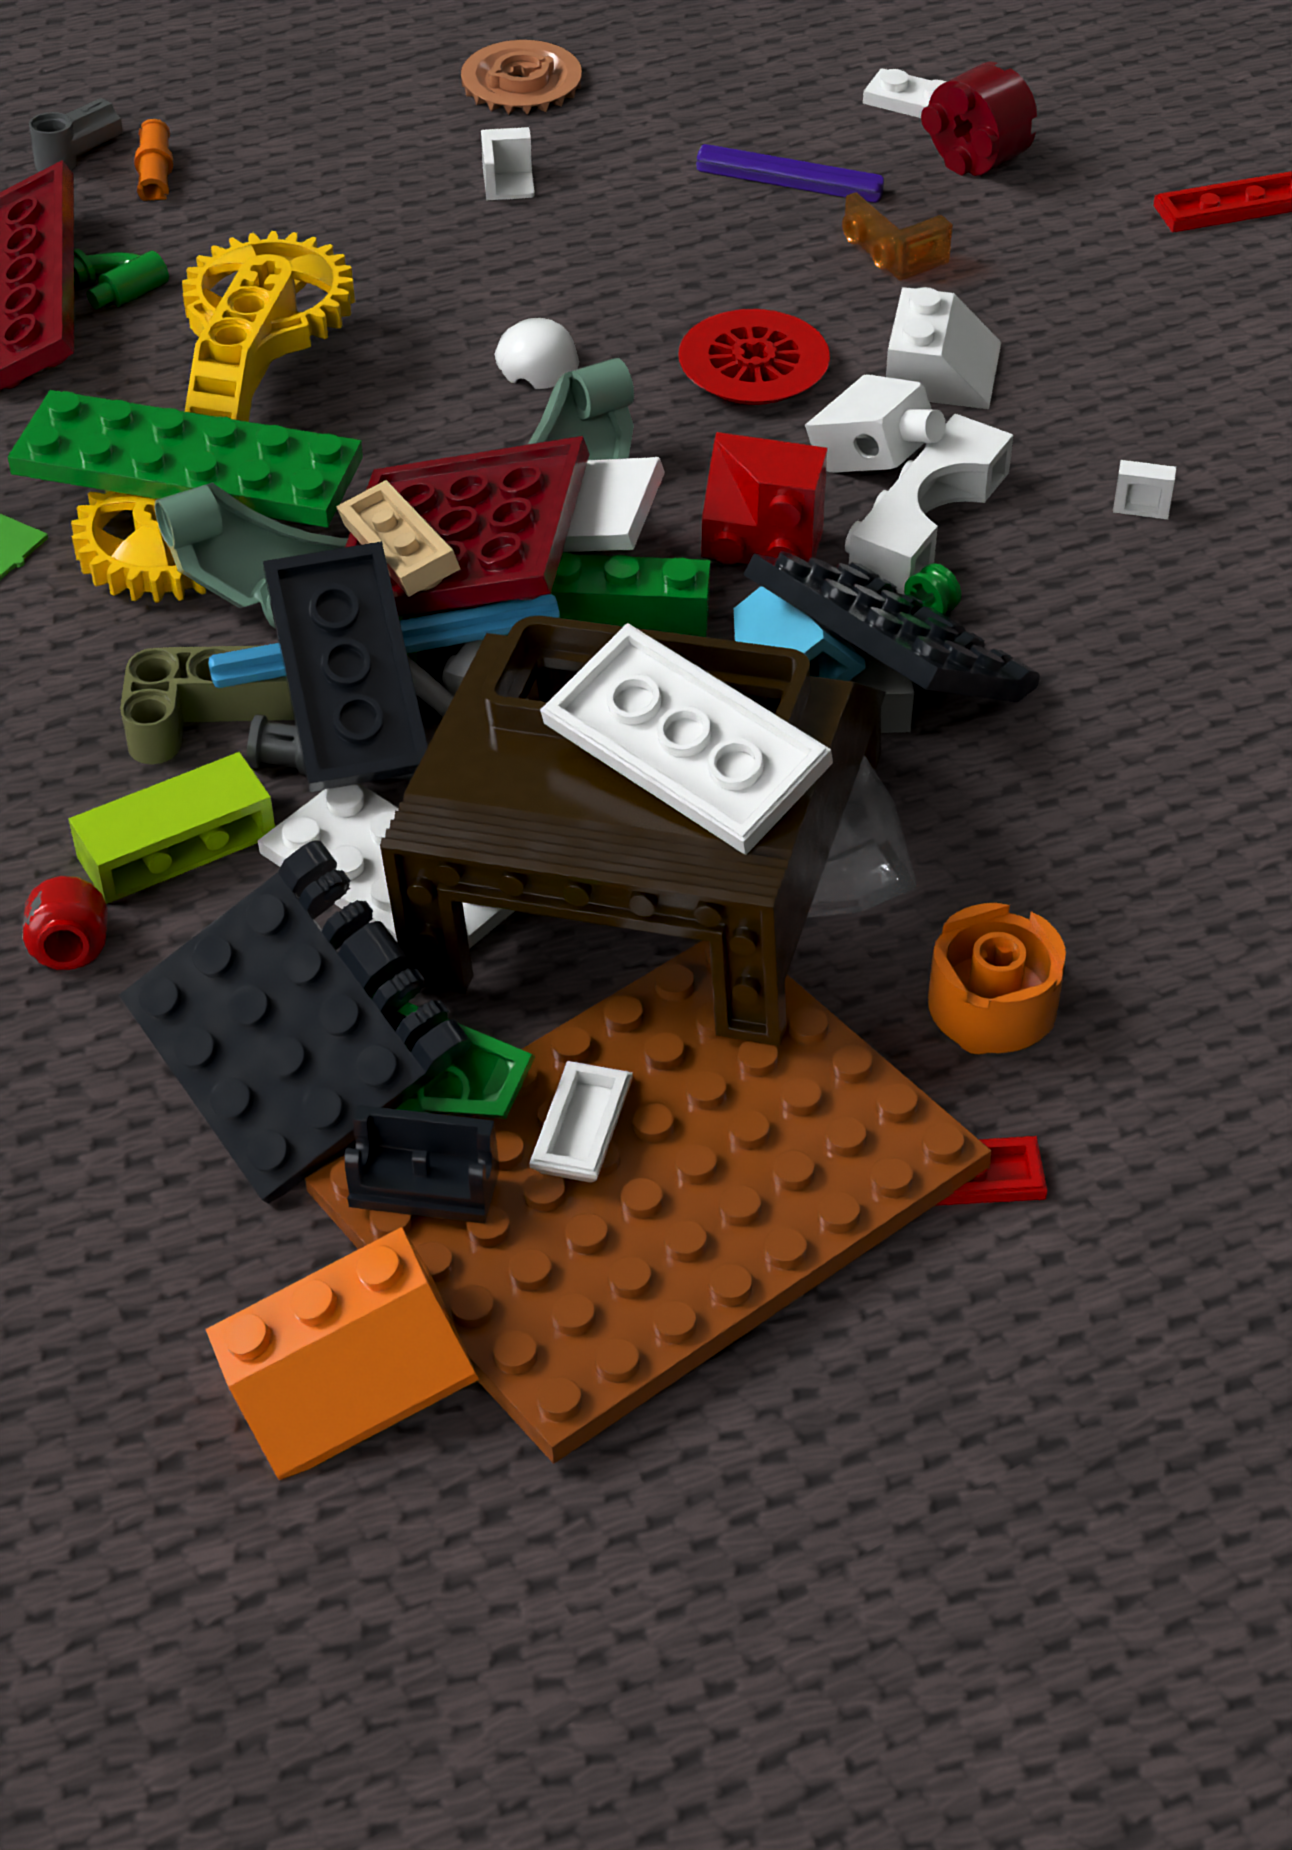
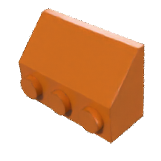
(341, 1354)

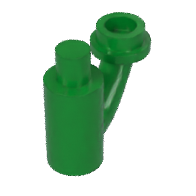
(124, 275)

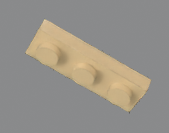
(412, 549)

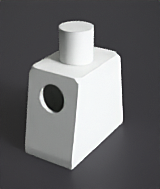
(875, 424)

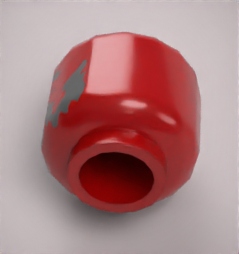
(65, 923)

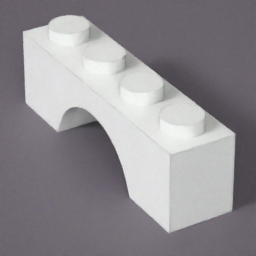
(961, 467)

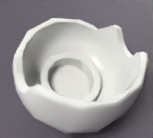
(536, 352)

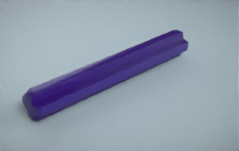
(789, 173)

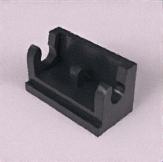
(422, 1164)

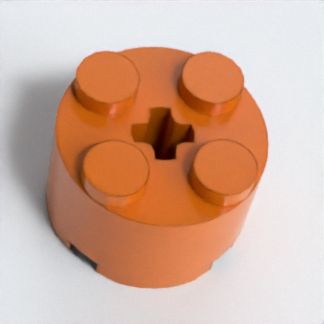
(996, 979)

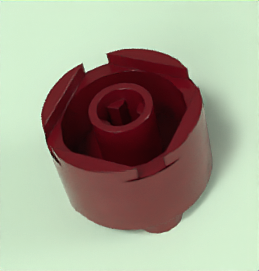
(980, 118)

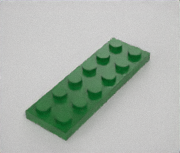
(170, 450)

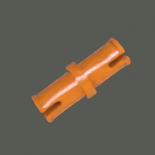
(153, 160)

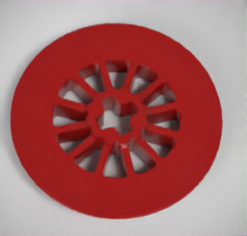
(754, 355)

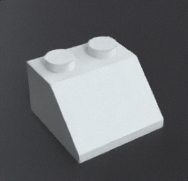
(943, 348)

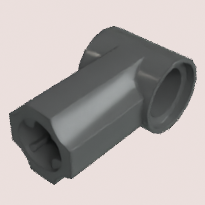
(72, 134)

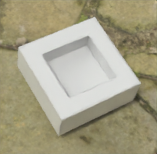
(1144, 489)

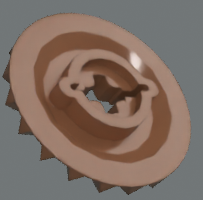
(546, 72)

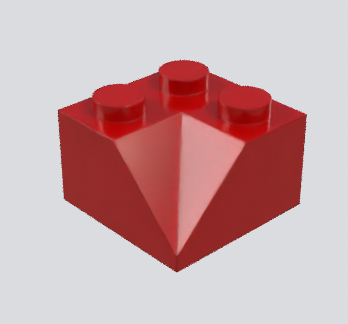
(763, 499)

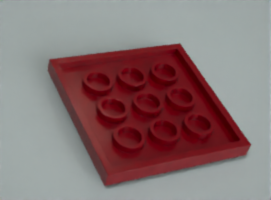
(498, 513)

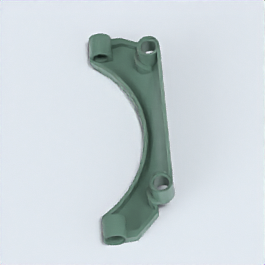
(226, 542)

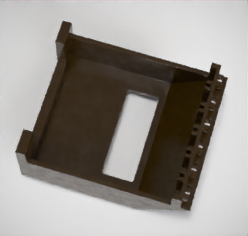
(546, 829)

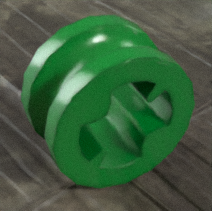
(935, 588)

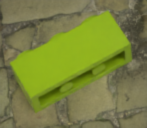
(172, 827)

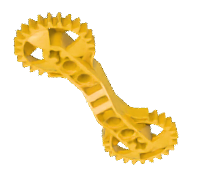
(234, 349)

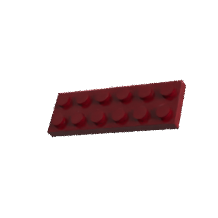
(36, 274)

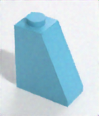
(774, 622)

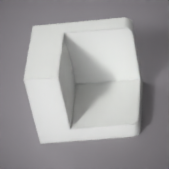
(507, 163)

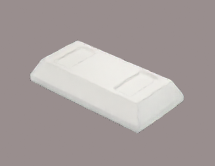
(581, 1121)

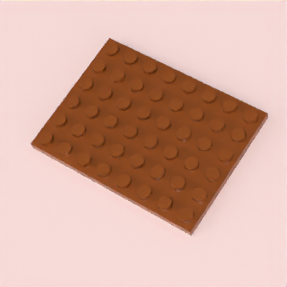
(715, 1207)

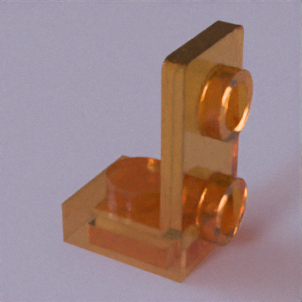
(899, 251)

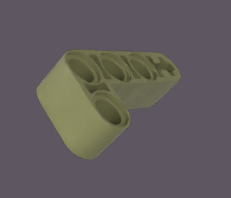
(176, 687)

